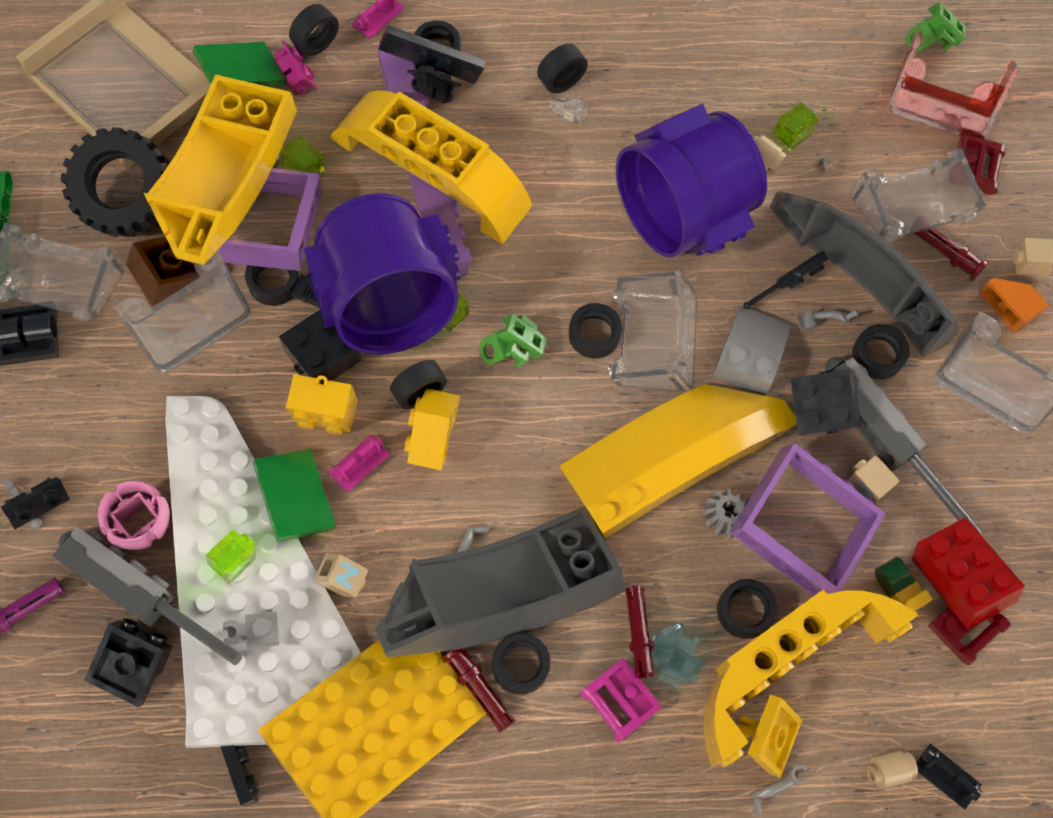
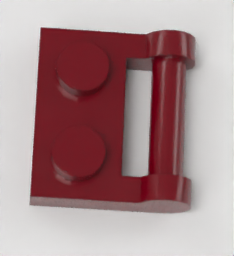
(975, 152)
(951, 631)

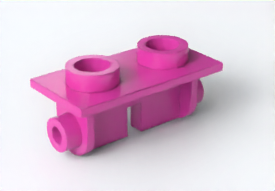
(377, 17)
(301, 74)
(359, 463)

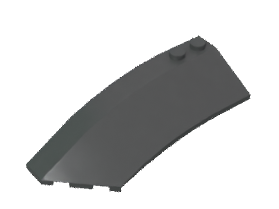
(871, 264)
(501, 588)

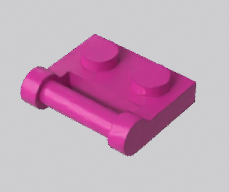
(628, 693)

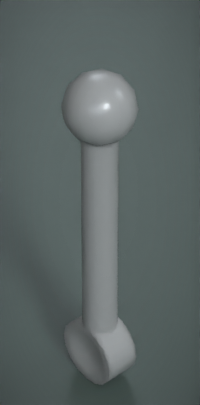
(34, 523)

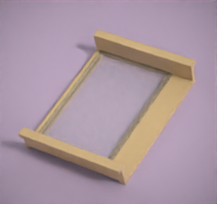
(115, 73)

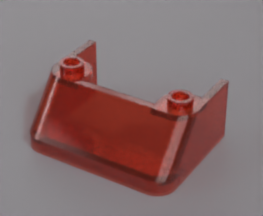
(944, 107)

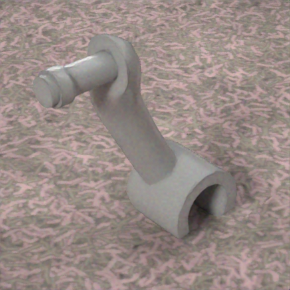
(808, 320)
(468, 537)
(776, 788)

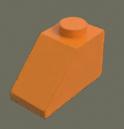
(1014, 302)

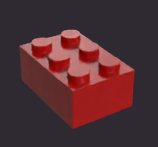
(967, 573)

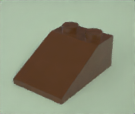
(159, 270)

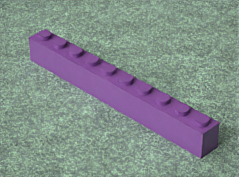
(427, 198)

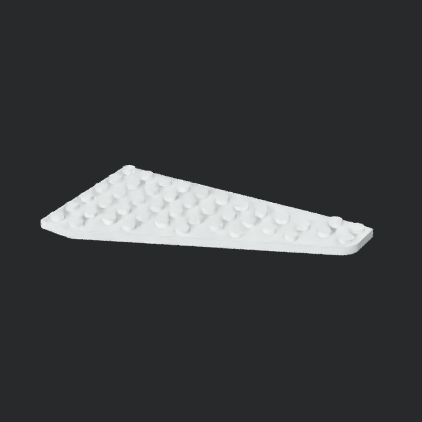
(211, 495)

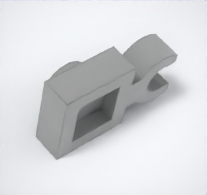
(258, 630)

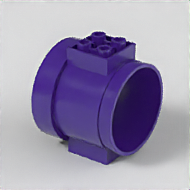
(692, 182)
(383, 274)

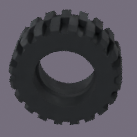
(84, 170)

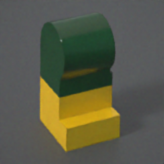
(900, 585)

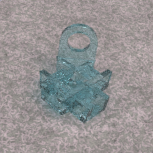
(671, 659)

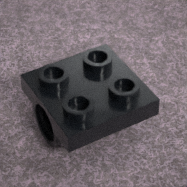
(28, 334)

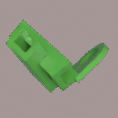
(940, 27)
(506, 340)

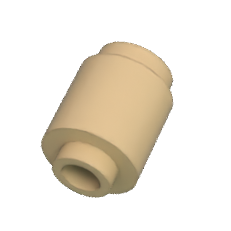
(771, 152)
(892, 769)

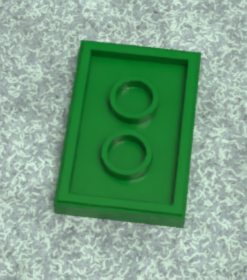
(240, 61)
(293, 495)

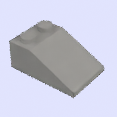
(752, 351)

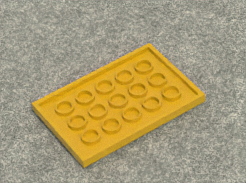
(370, 728)

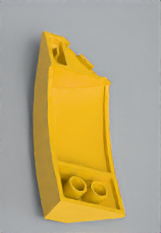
(220, 166)
(672, 451)

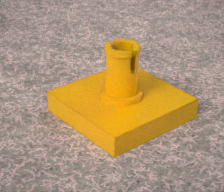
(772, 735)

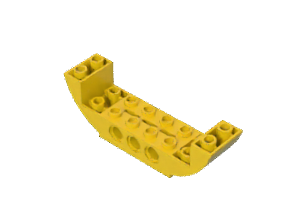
(438, 155)
(797, 633)

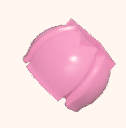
(122, 504)

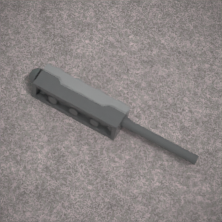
(891, 434)
(130, 586)

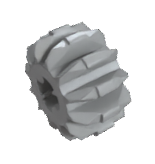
(717, 508)

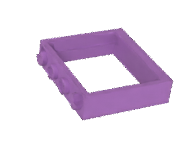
(275, 256)
(840, 490)

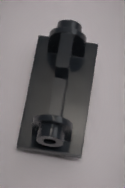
(433, 84)
(42, 499)
(948, 777)

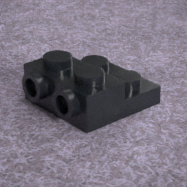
(128, 661)

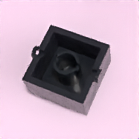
(318, 349)
(826, 402)

